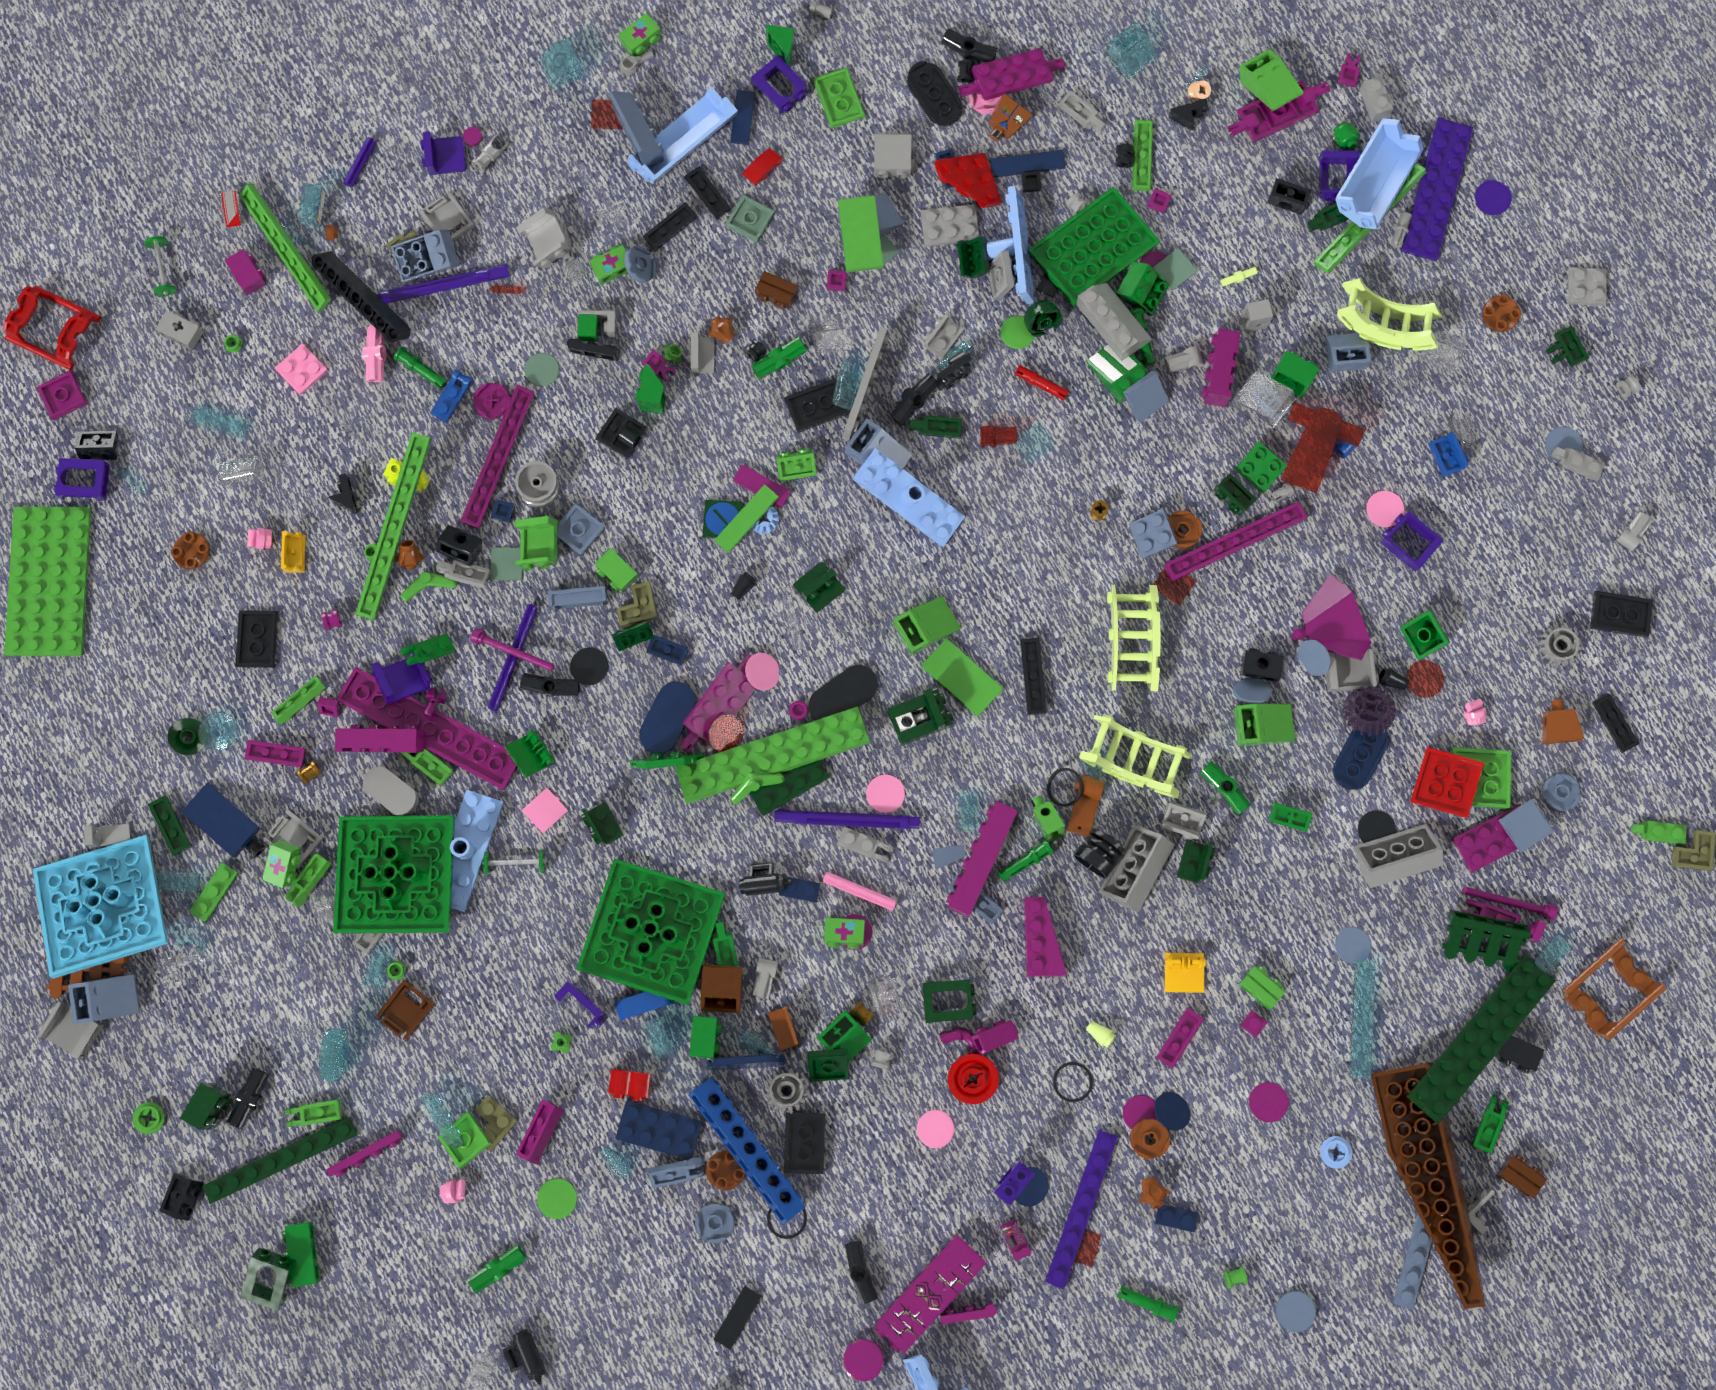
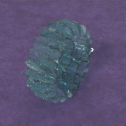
(333, 1054)

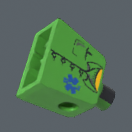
(1051, 825)

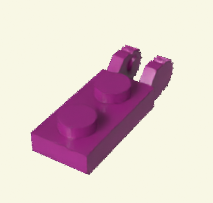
(1492, 911)

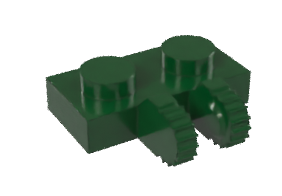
(1570, 346)

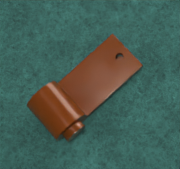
(1085, 808)

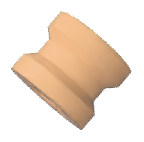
(1194, 90)

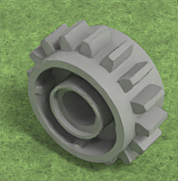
(1567, 638)
(790, 1102)

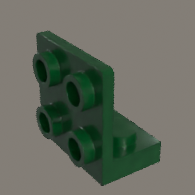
(602, 823)
(1195, 861)

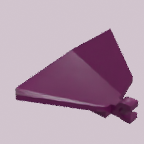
(1335, 621)

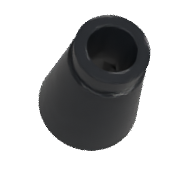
(743, 585)
(1391, 678)

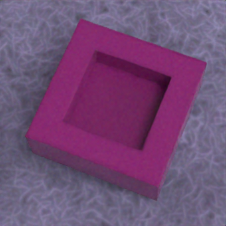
(1159, 200)
(836, 280)
(328, 707)
(1536, 931)
(1253, 1023)

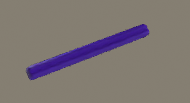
(511, 660)

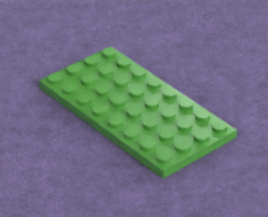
(47, 581)

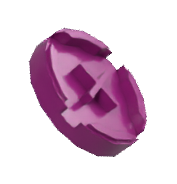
(491, 400)

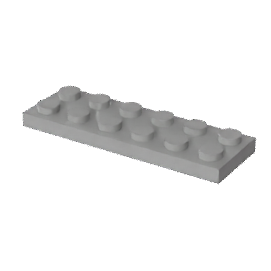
(867, 379)

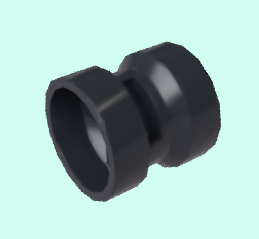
(1124, 156)

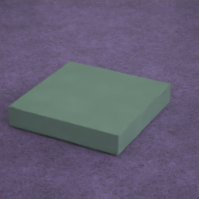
(749, 218)

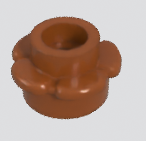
(331, 232)

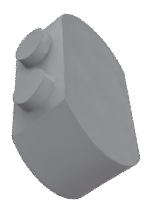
(391, 791)

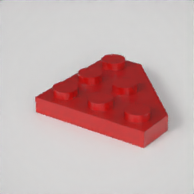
(970, 177)

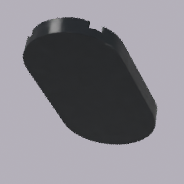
(934, 93)
(844, 692)

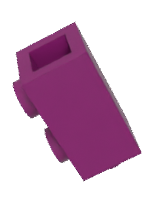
(999, 1035)

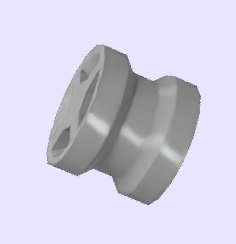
(1076, 203)
(1628, 386)
(882, 1060)

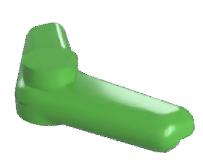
(425, 580)
(753, 782)

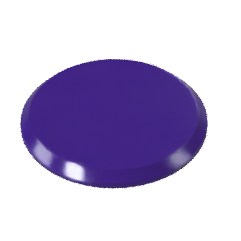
(1493, 197)

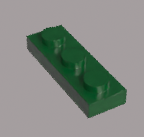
(169, 825)

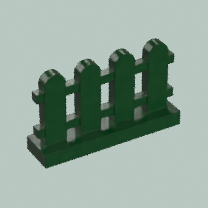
(1478, 925)

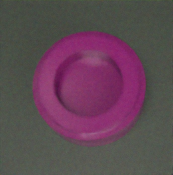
(472, 136)
(798, 710)

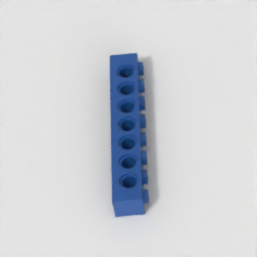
(746, 1161)

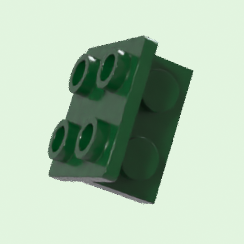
(819, 587)

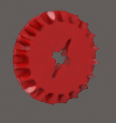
(969, 1091)

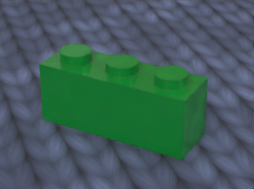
(302, 1248)

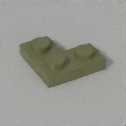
(642, 609)
(1700, 856)
(499, 1120)

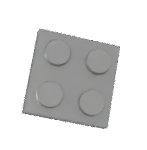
(1001, 275)
(1586, 286)

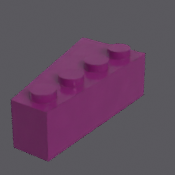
(1221, 368)
(379, 740)
(1041, 946)

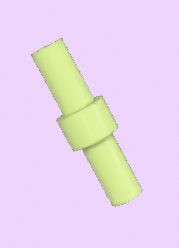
(1238, 276)

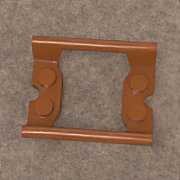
(1635, 978)

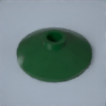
(183, 728)

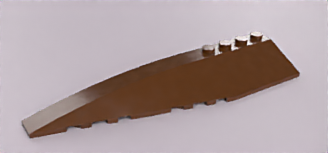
(1431, 1176)

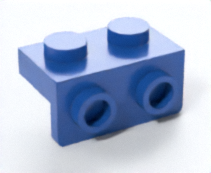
(1448, 454)

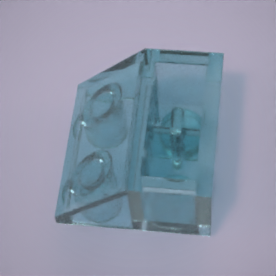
(1131, 50)

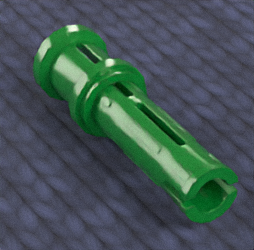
(1146, 350)
(414, 363)
(1033, 856)
(1157, 1306)

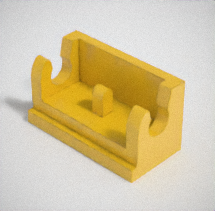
(293, 552)

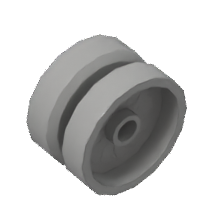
(545, 479)

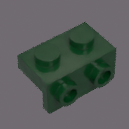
(973, 257)
(1234, 494)
(633, 635)

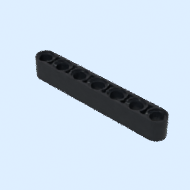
(360, 296)

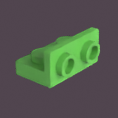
(796, 464)

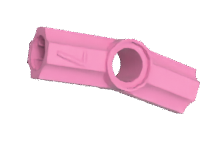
(374, 354)

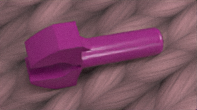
(430, 695)

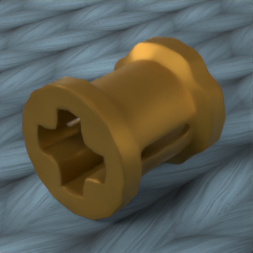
(1095, 514)
(309, 772)
(862, 1013)

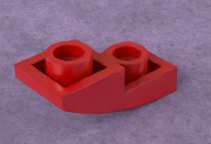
(761, 166)

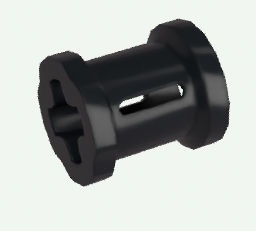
(965, 72)
(255, 848)

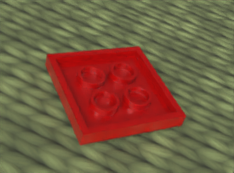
(1447, 782)

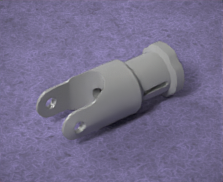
(488, 155)

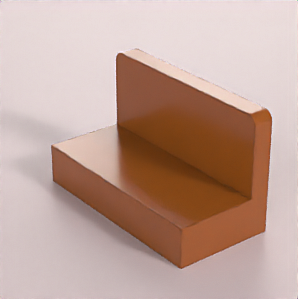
(783, 1028)

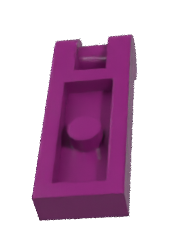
(969, 1313)

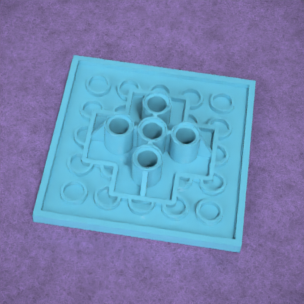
(128, 924)

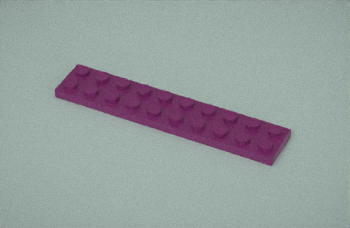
(441, 733)

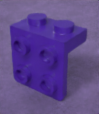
(443, 154)

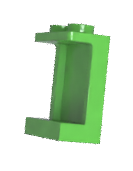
(538, 542)

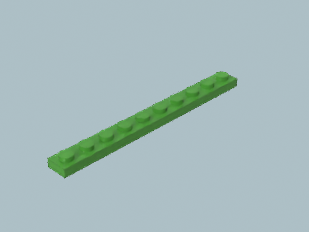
(393, 526)

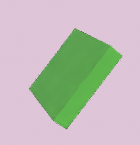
(473, 1140)

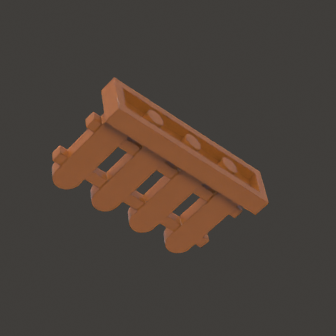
(96, 972)

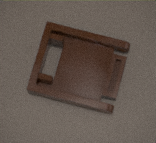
(403, 1013)

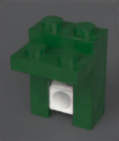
(935, 709)

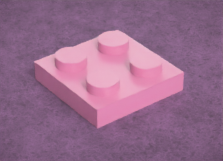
(301, 369)

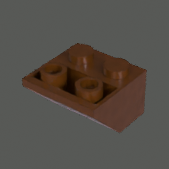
(722, 988)

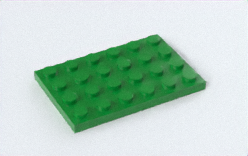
(1093, 245)

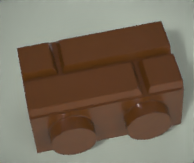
(776, 291)
(1522, 1176)

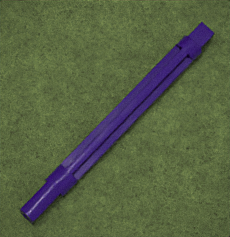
(444, 284)
(847, 819)

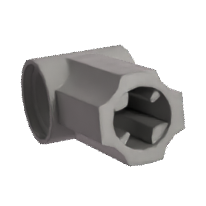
(1187, 359)
(1632, 535)
(765, 974)

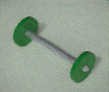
(156, 242)
(541, 861)

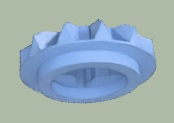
(766, 527)
(1340, 1160)

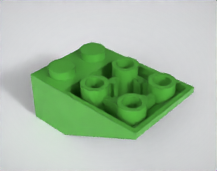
(1269, 80)
(925, 625)
(1263, 724)

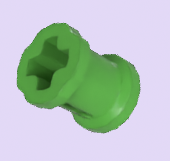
(1235, 1277)

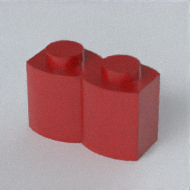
(630, 1084)

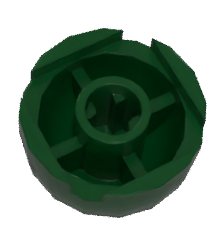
(1045, 316)

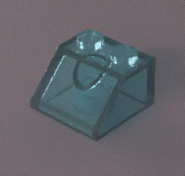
(561, 63)

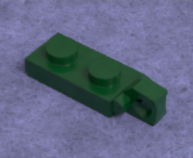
(1326, 218)
(937, 426)

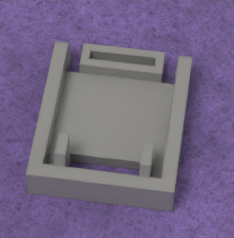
(447, 216)
(294, 832)

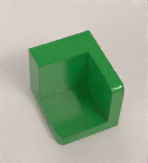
(588, 328)

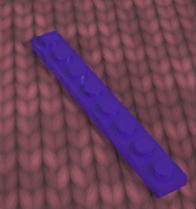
(1081, 1209)

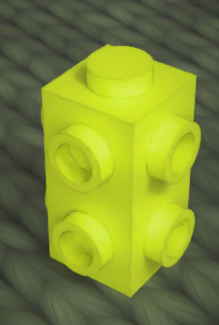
(392, 472)

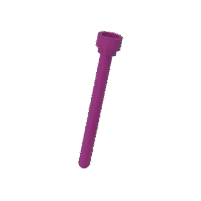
(479, 637)
(1548, 911)

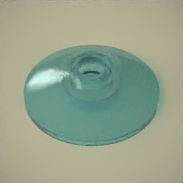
(209, 727)

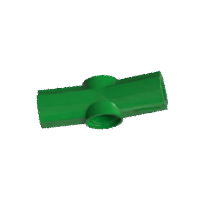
(779, 358)
(1216, 778)
(497, 1269)

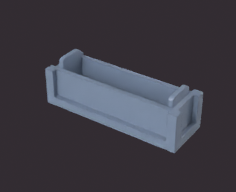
(577, 597)

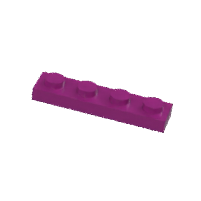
(358, 1158)

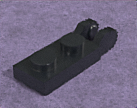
(592, 349)

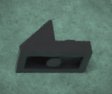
(1185, 113)
(346, 498)

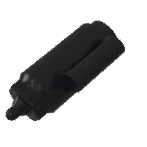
(764, 883)
(528, 1356)

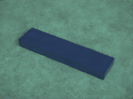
(1027, 163)

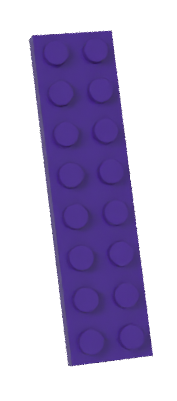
(1437, 189)

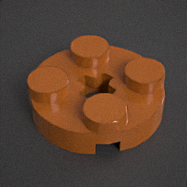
(1189, 522)
(1138, 1141)

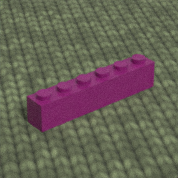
(982, 859)

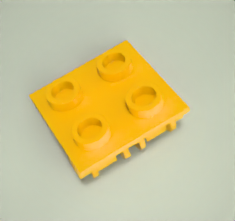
(1184, 972)

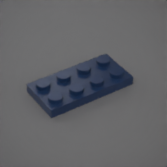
(658, 1130)

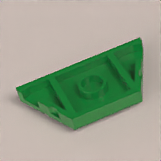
(673, 759)

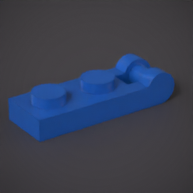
(451, 396)

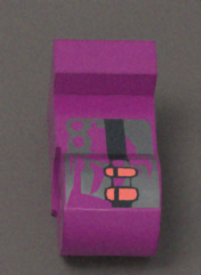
(1015, 1240)

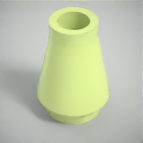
(1101, 1034)

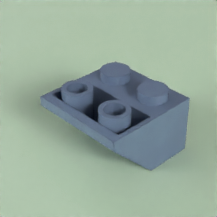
(1347, 352)

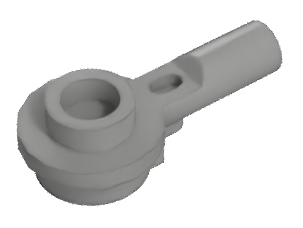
(629, 64)

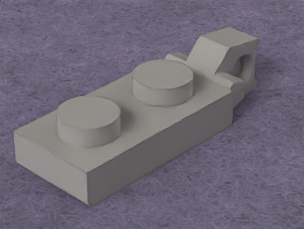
(1081, 112)
(1578, 462)
(463, 573)

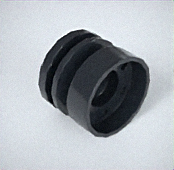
(1101, 850)

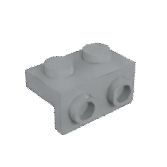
(1183, 820)

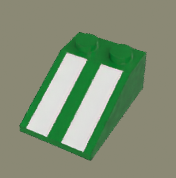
(1116, 374)

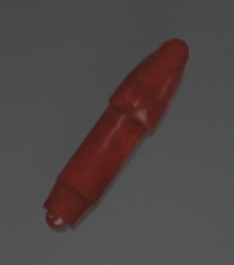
(507, 289)

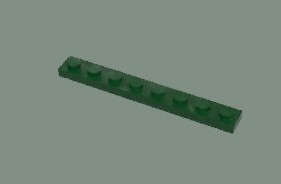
(280, 1160)

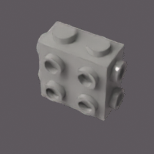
(893, 155)

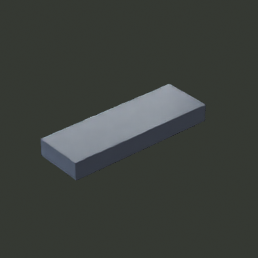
(984, 905)

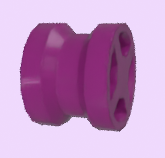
(331, 619)

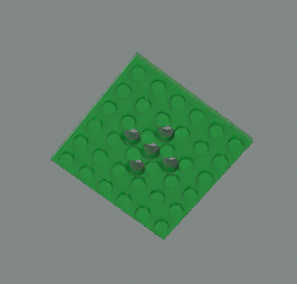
(418, 902)
(669, 965)

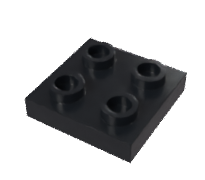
(959, 368)
(621, 433)

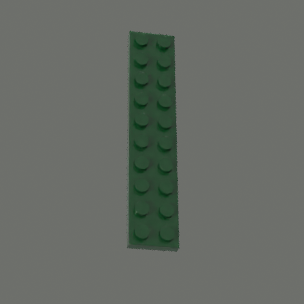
(1480, 1039)

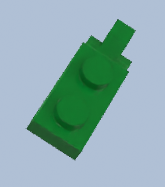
(724, 946)

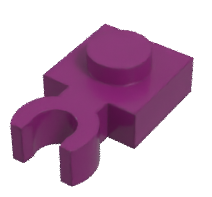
(1349, 72)
(657, 364)

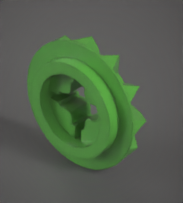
(141, 1123)

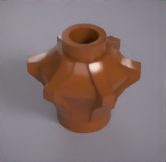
(722, 329)
(409, 555)
(1153, 1193)

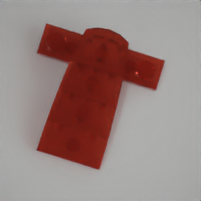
(1317, 444)

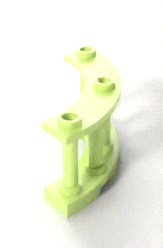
(1382, 334)
(1152, 635)
(1126, 773)

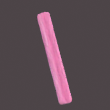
(859, 891)

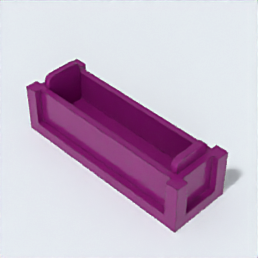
(539, 1132)

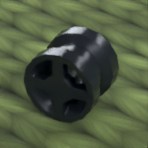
(755, 350)

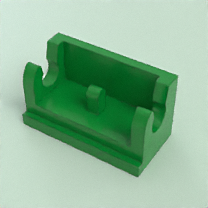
(1290, 816)

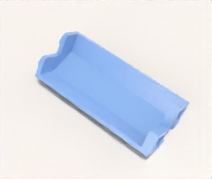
(687, 134)
(1379, 174)

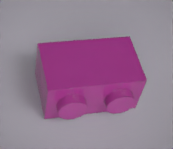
(245, 272)

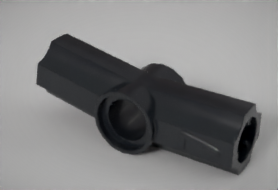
(958, 43)
(914, 398)
(562, 687)
(247, 1098)
(863, 1285)

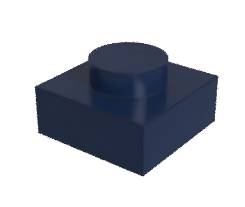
(503, 511)

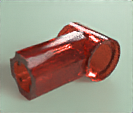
(996, 436)

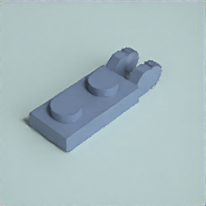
(676, 1172)

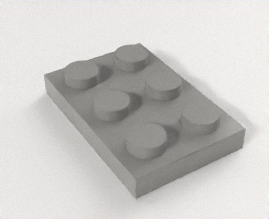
(949, 225)

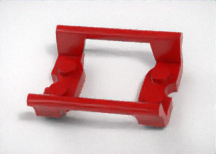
(66, 340)

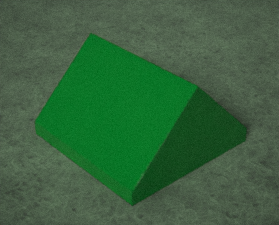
(781, 41)
(1424, 635)

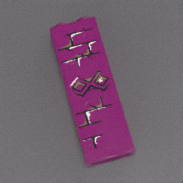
(929, 1294)

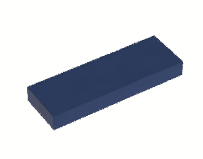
(742, 121)

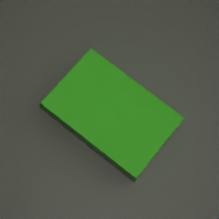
(839, 98)

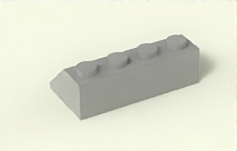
(1112, 320)
(1399, 855)
(1137, 868)

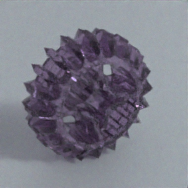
(1369, 701)

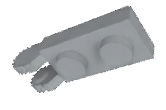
(862, 844)

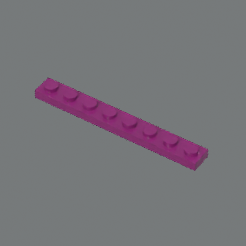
(496, 456)
(1235, 541)

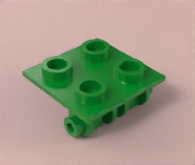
(1261, 467)
(530, 754)

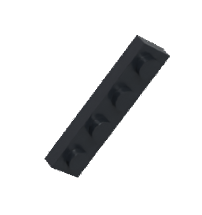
(1033, 676)

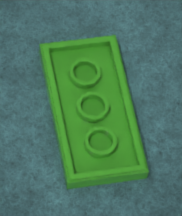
(860, 234)
(962, 677)

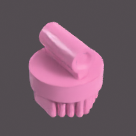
(259, 538)
(1475, 713)
(453, 1191)

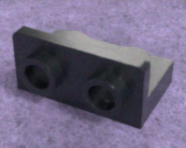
(97, 445)
(181, 1197)

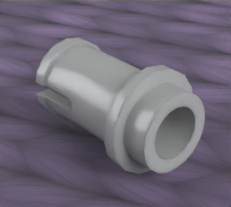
(821, 10)

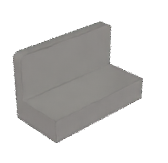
(702, 354)

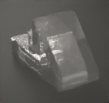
(323, 904)

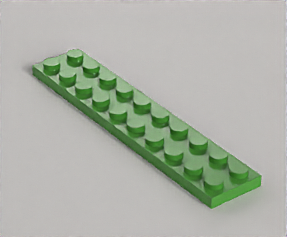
(773, 754)

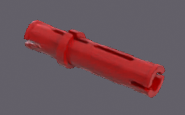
(1041, 382)

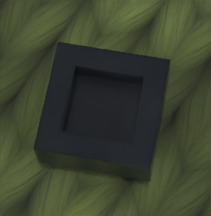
(1031, 181)

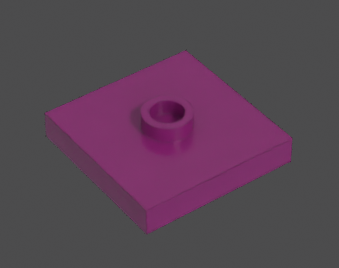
(62, 395)

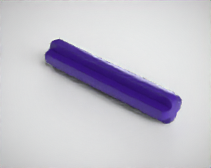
(359, 162)

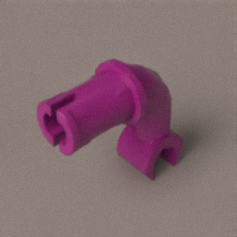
(958, 1033)

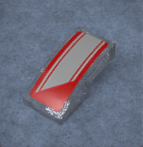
(231, 209)

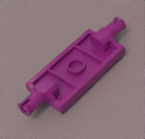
(1011, 74)
(1262, 121)
(723, 696)

